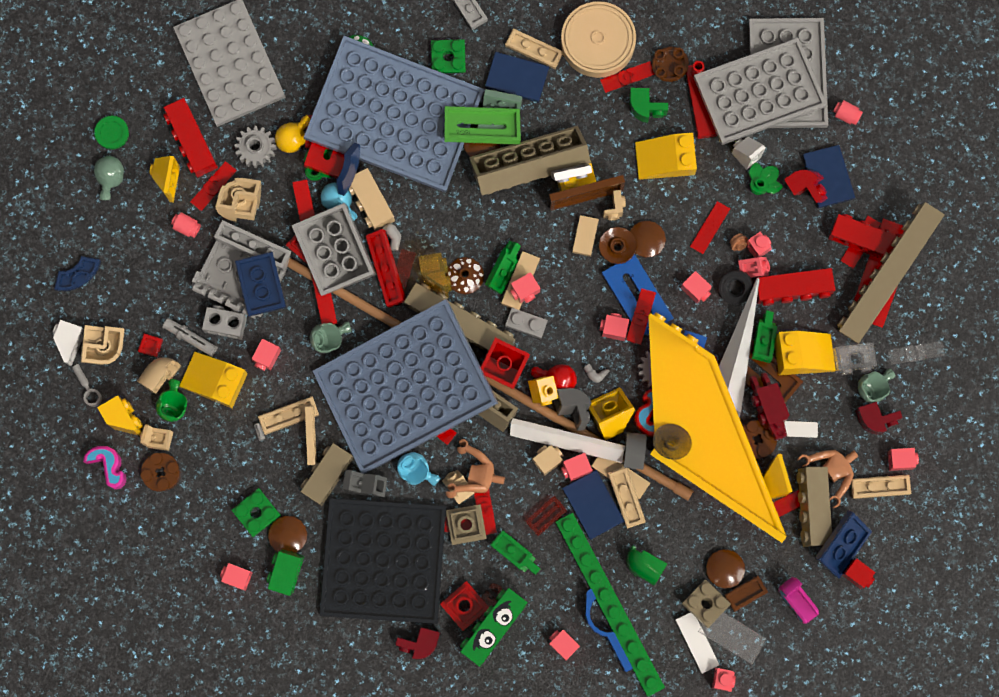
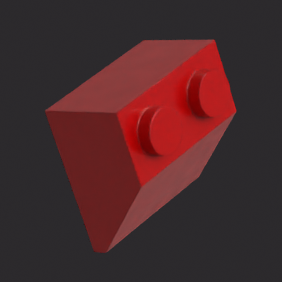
(504, 363)

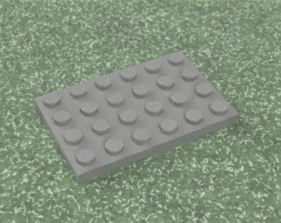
(810, 31)
(229, 62)
(760, 91)

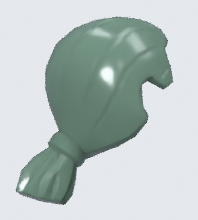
(109, 174)
(327, 336)
(874, 386)

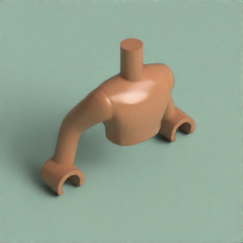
(838, 469)
(479, 476)

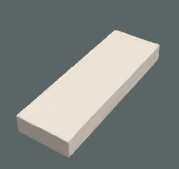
(697, 643)

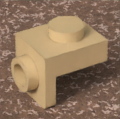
(618, 204)
(156, 438)
(457, 478)

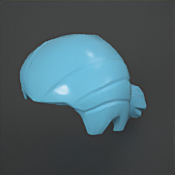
(331, 198)
(415, 469)

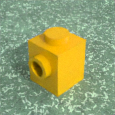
(543, 390)

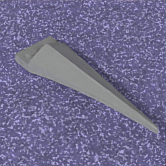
(735, 359)

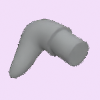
(595, 377)

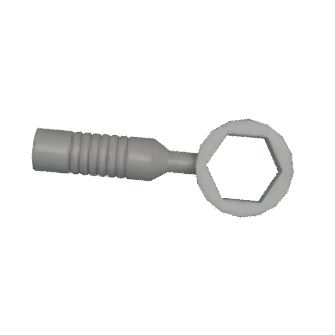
(84, 382)

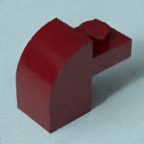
(872, 420)
(425, 645)

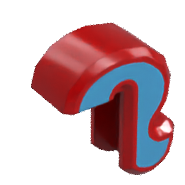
(644, 414)

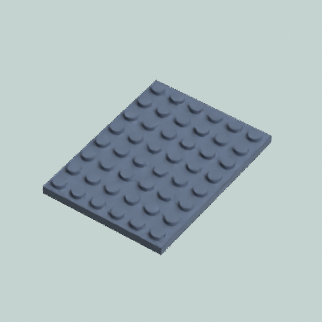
(391, 112)
(405, 386)

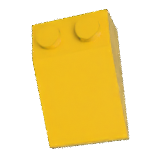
(666, 156)
(804, 352)
(213, 379)

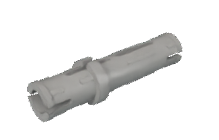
(183, 333)

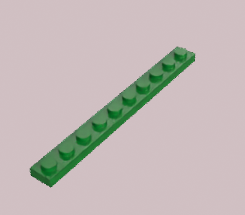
(610, 604)

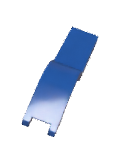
(611, 637)

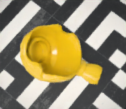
(291, 135)

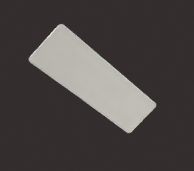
(801, 429)

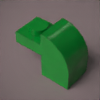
(641, 107)

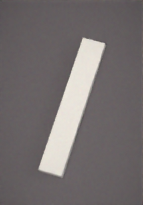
(567, 440)

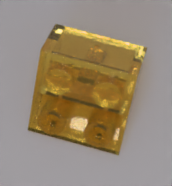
(433, 273)

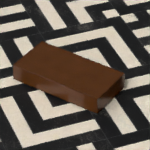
(746, 593)

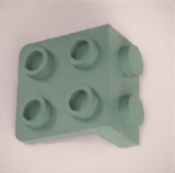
(497, 99)

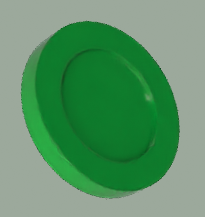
(111, 132)

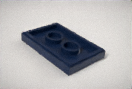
(517, 77)
(831, 166)
(260, 284)
(593, 505)
(843, 544)

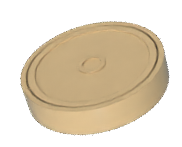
(598, 39)

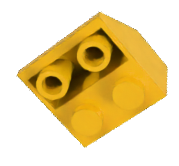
(119, 416)

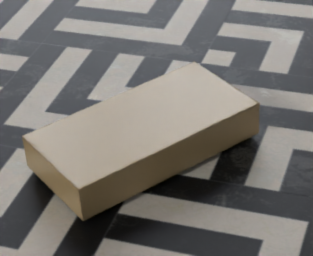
(585, 236)

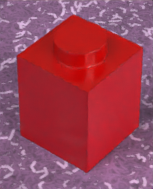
(859, 574)

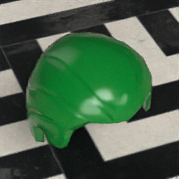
(171, 403)

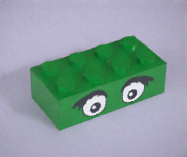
(494, 626)

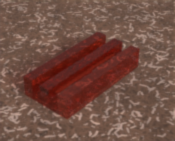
(537, 513)

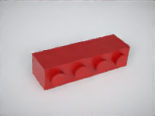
(190, 137)
(861, 236)
(795, 286)

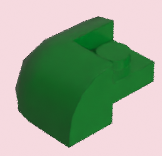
(644, 565)

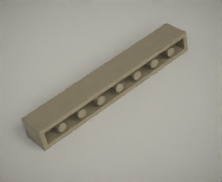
(890, 273)

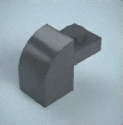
(576, 403)
(634, 450)
(364, 484)

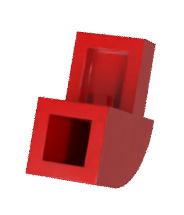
(807, 180)

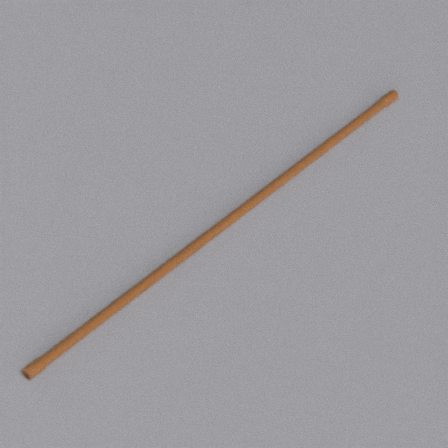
(676, 487)

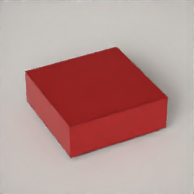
(150, 345)

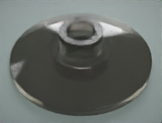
(675, 435)

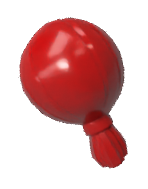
(563, 375)

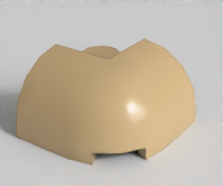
(239, 199)
(101, 344)
(158, 372)

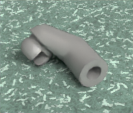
(395, 236)

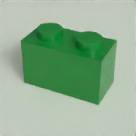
(285, 572)

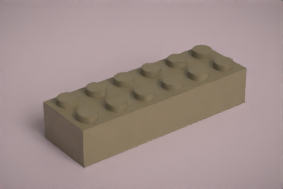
(529, 160)

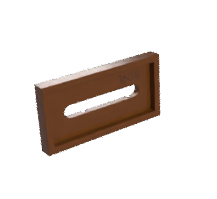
(585, 193)
(788, 383)

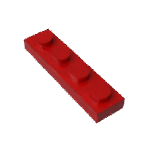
(385, 268)

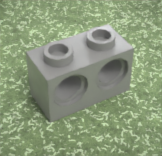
(223, 327)

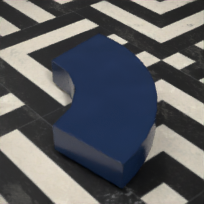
(349, 169)
(78, 275)

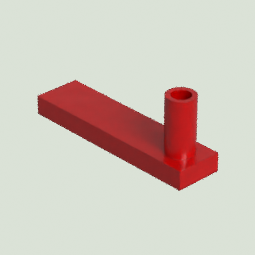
(702, 120)

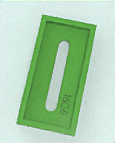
(487, 116)

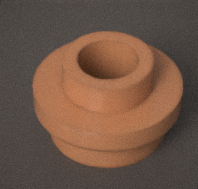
(738, 242)

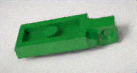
(503, 268)
(765, 338)
(514, 552)

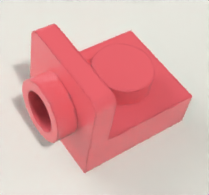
(755, 267)

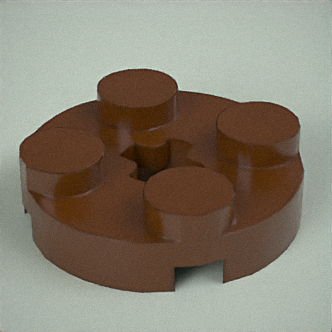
(768, 444)
(155, 462)

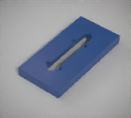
(624, 296)

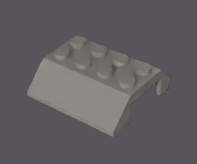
(219, 272)

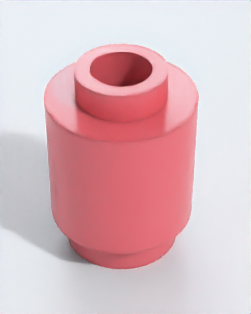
(847, 112)
(185, 225)

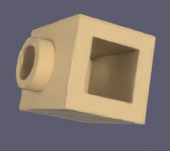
(548, 459)

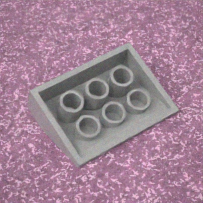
(334, 249)

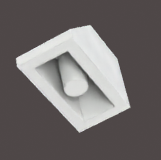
(748, 151)
(68, 340)

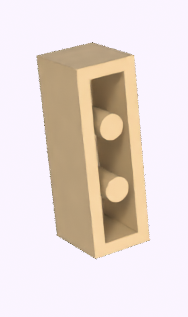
(371, 200)

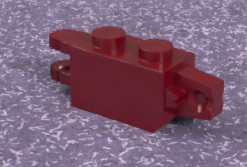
(770, 406)

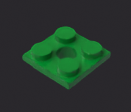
(442, 47)
(244, 509)

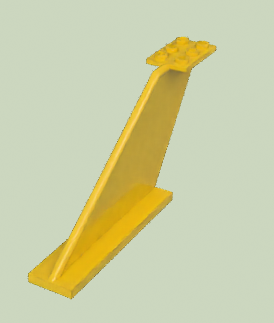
(693, 395)

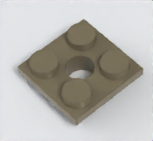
(475, 533)
(708, 593)

